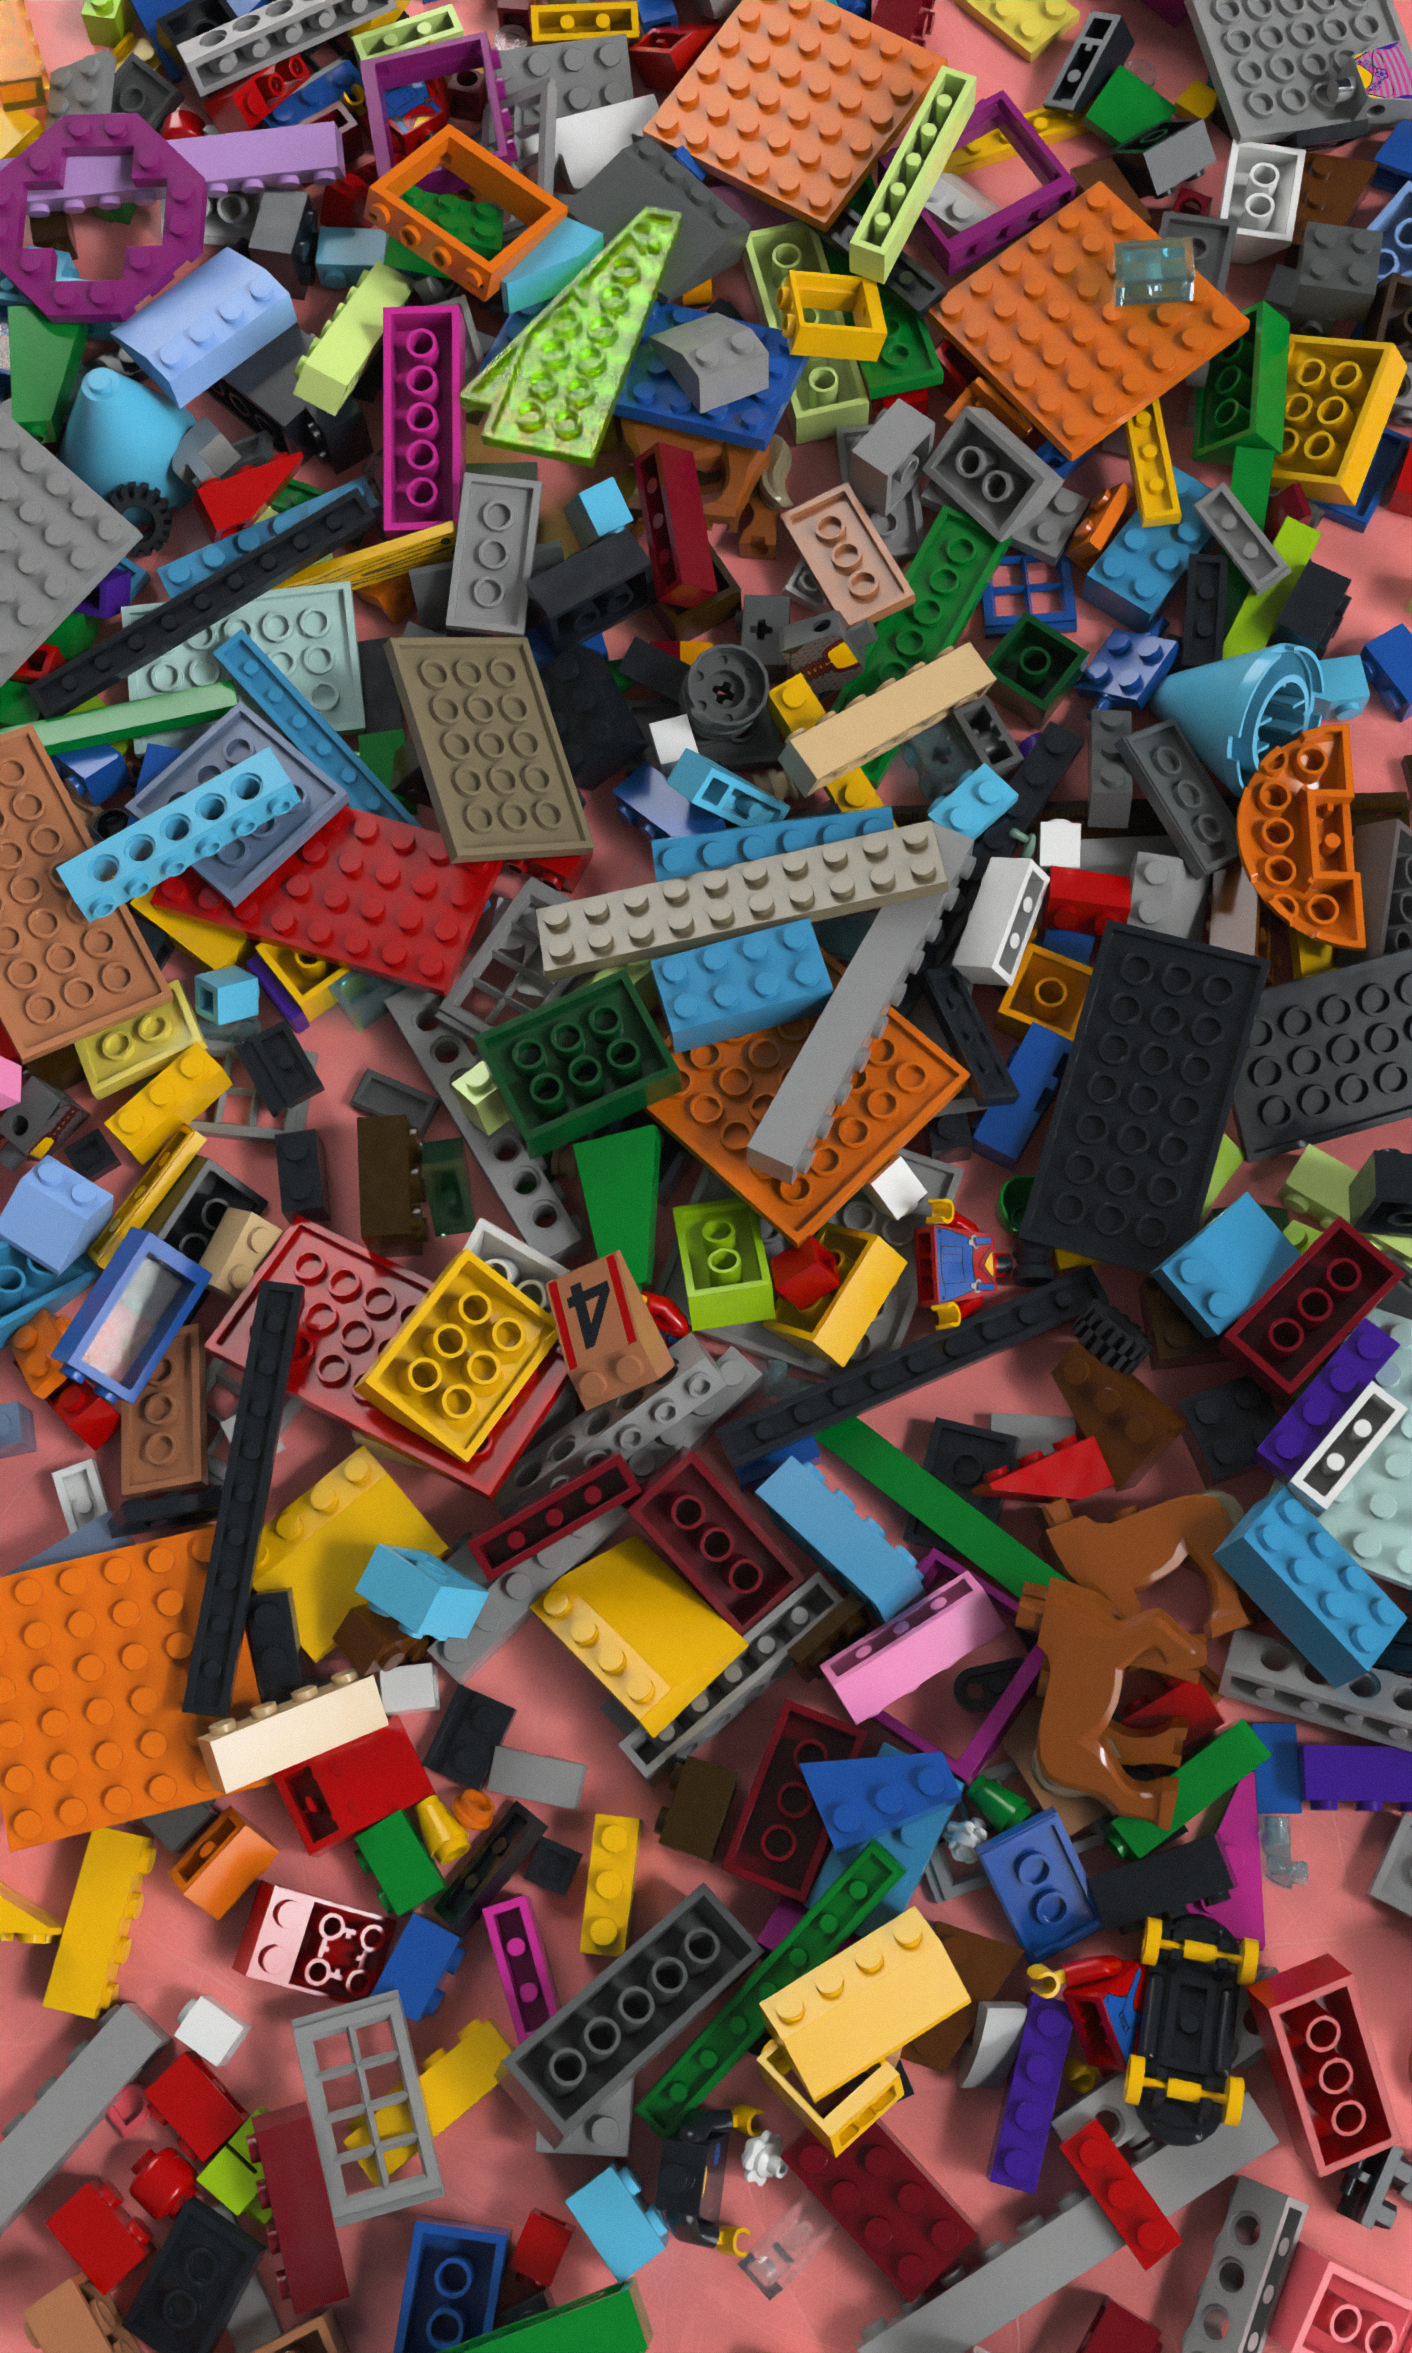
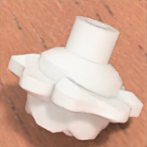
(964, 1837)
(763, 2158)

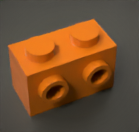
(224, 1863)

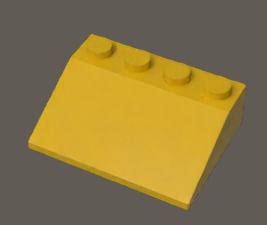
(1335, 414)
(460, 1357)
(328, 1540)
(639, 1631)

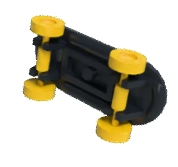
(1188, 2029)

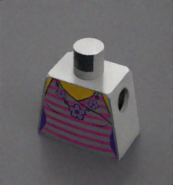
(1375, 85)

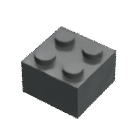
(1336, 272)

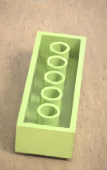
(830, 388)

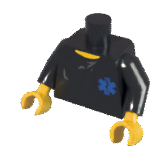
(694, 2176)

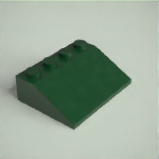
(578, 1063)

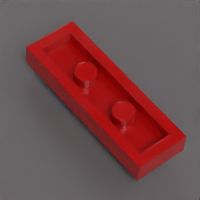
(1120, 2193)

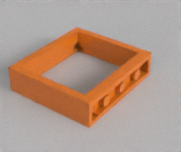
(485, 174)

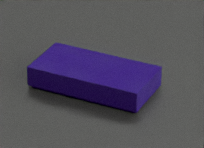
(277, 994)

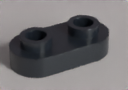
(992, 1679)

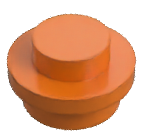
(473, 1810)

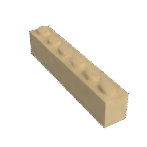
(885, 718)

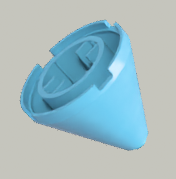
(124, 436)
(1242, 707)

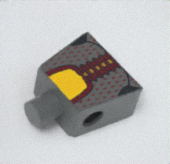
(826, 650)
(38, 1123)

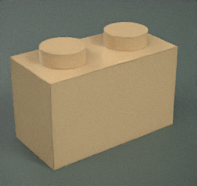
(238, 1251)

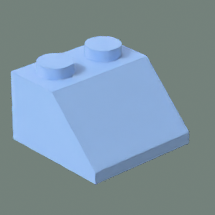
(55, 1215)

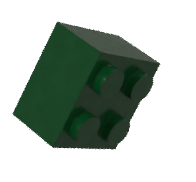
(1034, 670)

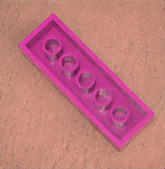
(423, 417)

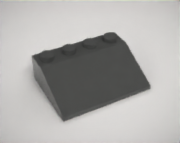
(649, 176)

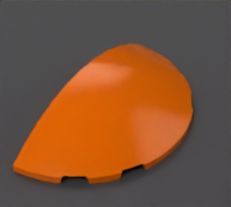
(1299, 837)

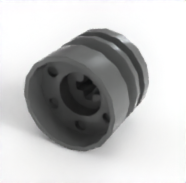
(737, 675)

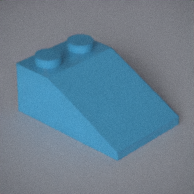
(1226, 1266)
(30, 1287)

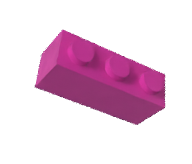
(522, 1964)

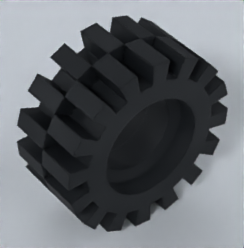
(155, 505)
(1112, 1336)

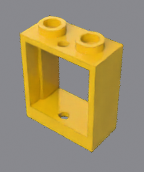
(838, 294)
(851, 2116)

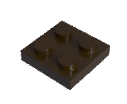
(831, 1635)

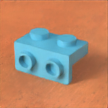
(974, 803)

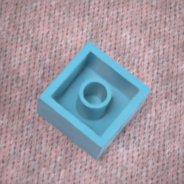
(421, 1593)
(619, 2219)

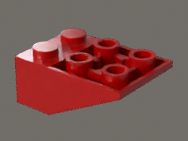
(670, 51)
(353, 1787)
(313, 1944)

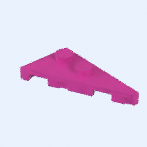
(1240, 1836)

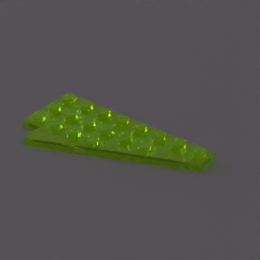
(567, 367)

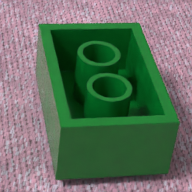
(471, 223)

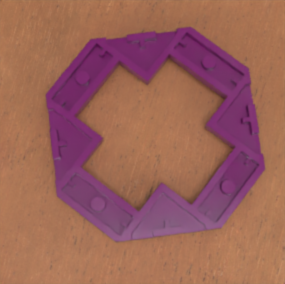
(145, 267)

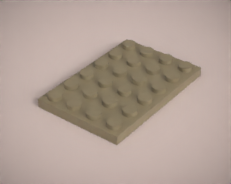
(488, 748)

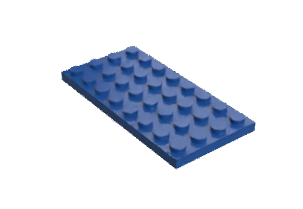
(657, 398)

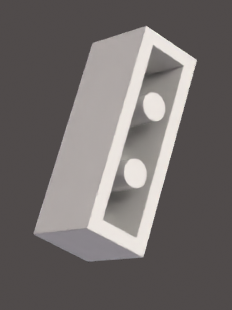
(1001, 921)
(1345, 1448)

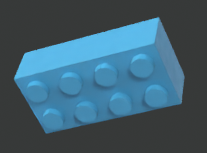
(1149, 565)
(742, 985)
(840, 1541)
(1310, 1587)
(909, 1845)

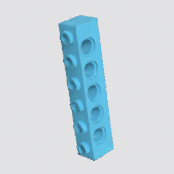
(186, 816)

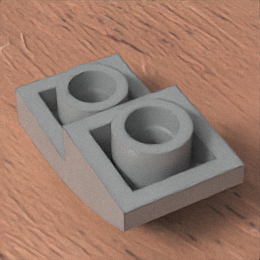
(537, 1777)
(995, 2044)

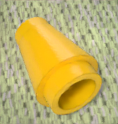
(441, 1831)

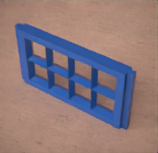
(1062, 621)

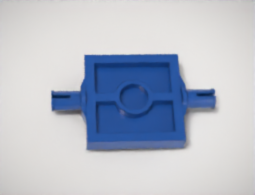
(1128, 668)

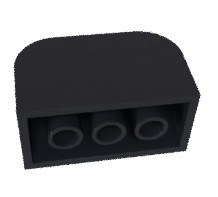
(263, 389)

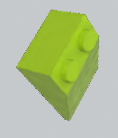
(723, 1264)

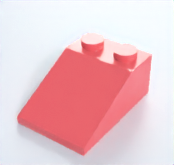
(1338, 2309)

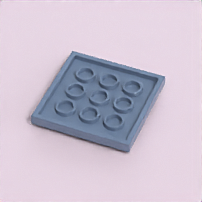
(254, 857)

